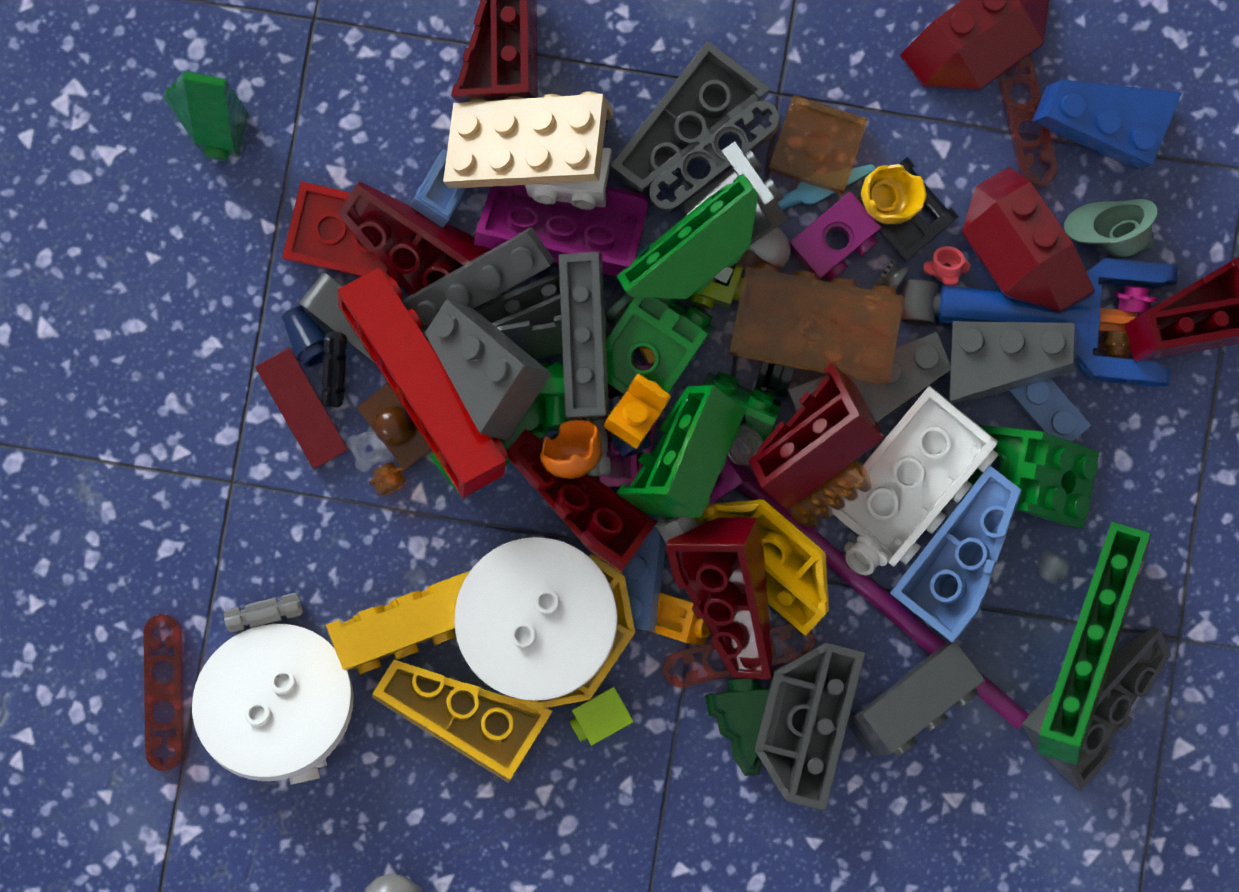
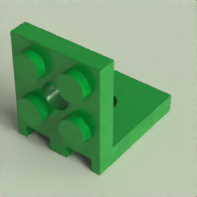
(665, 328)
(1037, 464)

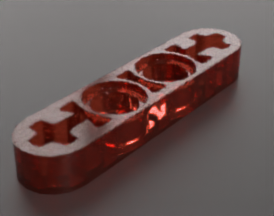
(1020, 113)
(692, 676)
(156, 692)

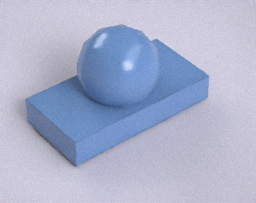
(434, 197)

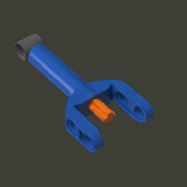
(984, 305)

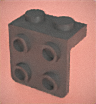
(768, 212)

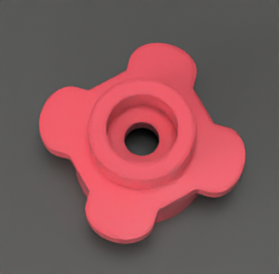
(947, 265)

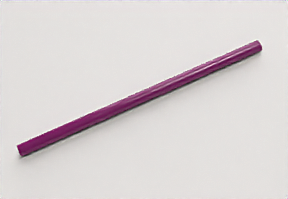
(889, 605)

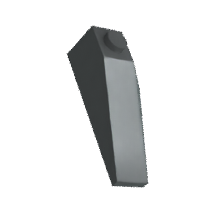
(1130, 676)

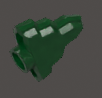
(739, 719)

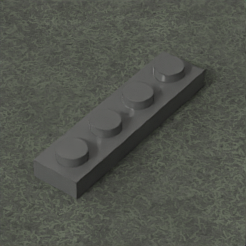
(483, 276)
(583, 335)

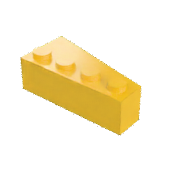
(397, 626)
(471, 720)

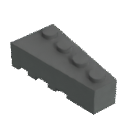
(693, 108)
(912, 371)

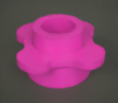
(1135, 299)

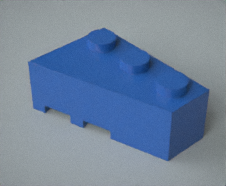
(1109, 118)

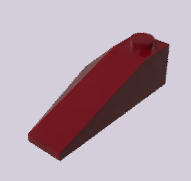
(406, 240)
(590, 509)

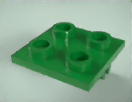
(759, 405)

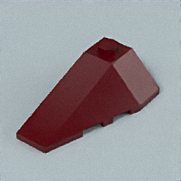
(726, 580)

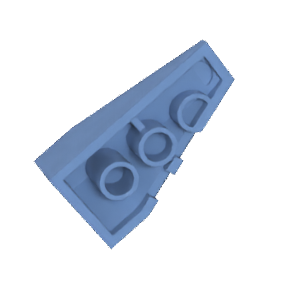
(957, 564)

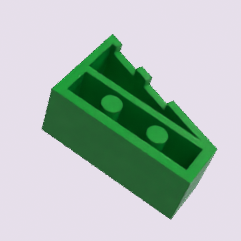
(688, 457)

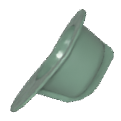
(1117, 226)

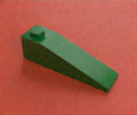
(209, 113)

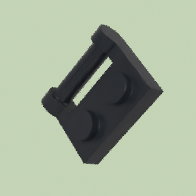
(915, 233)

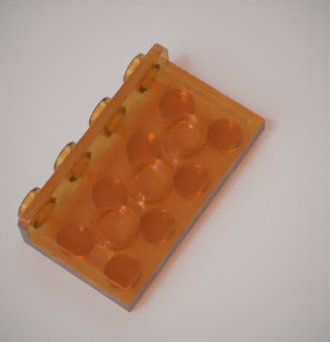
(816, 323)

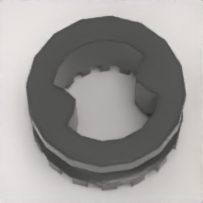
(893, 275)

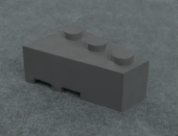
(531, 316)
(1008, 355)
(916, 702)

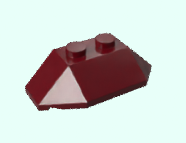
(976, 42)
(1024, 244)

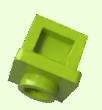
(720, 294)

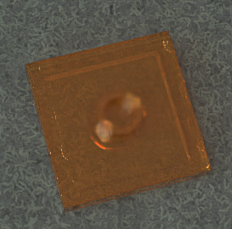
(818, 144)

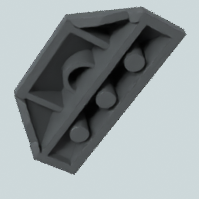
(808, 722)

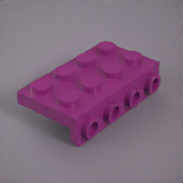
(565, 228)

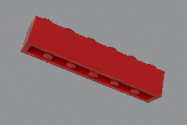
(420, 381)

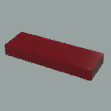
(301, 408)

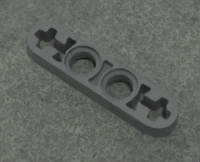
(711, 153)

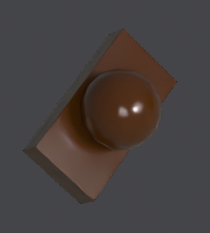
(394, 427)

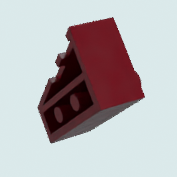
(1190, 320)
(817, 441)

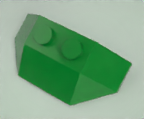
(696, 246)

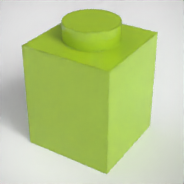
(600, 717)

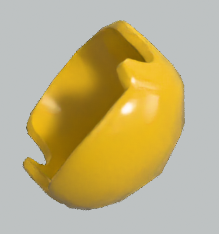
(893, 194)

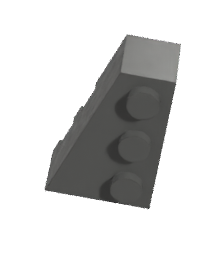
(486, 369)

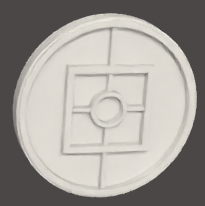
(536, 619)
(272, 702)

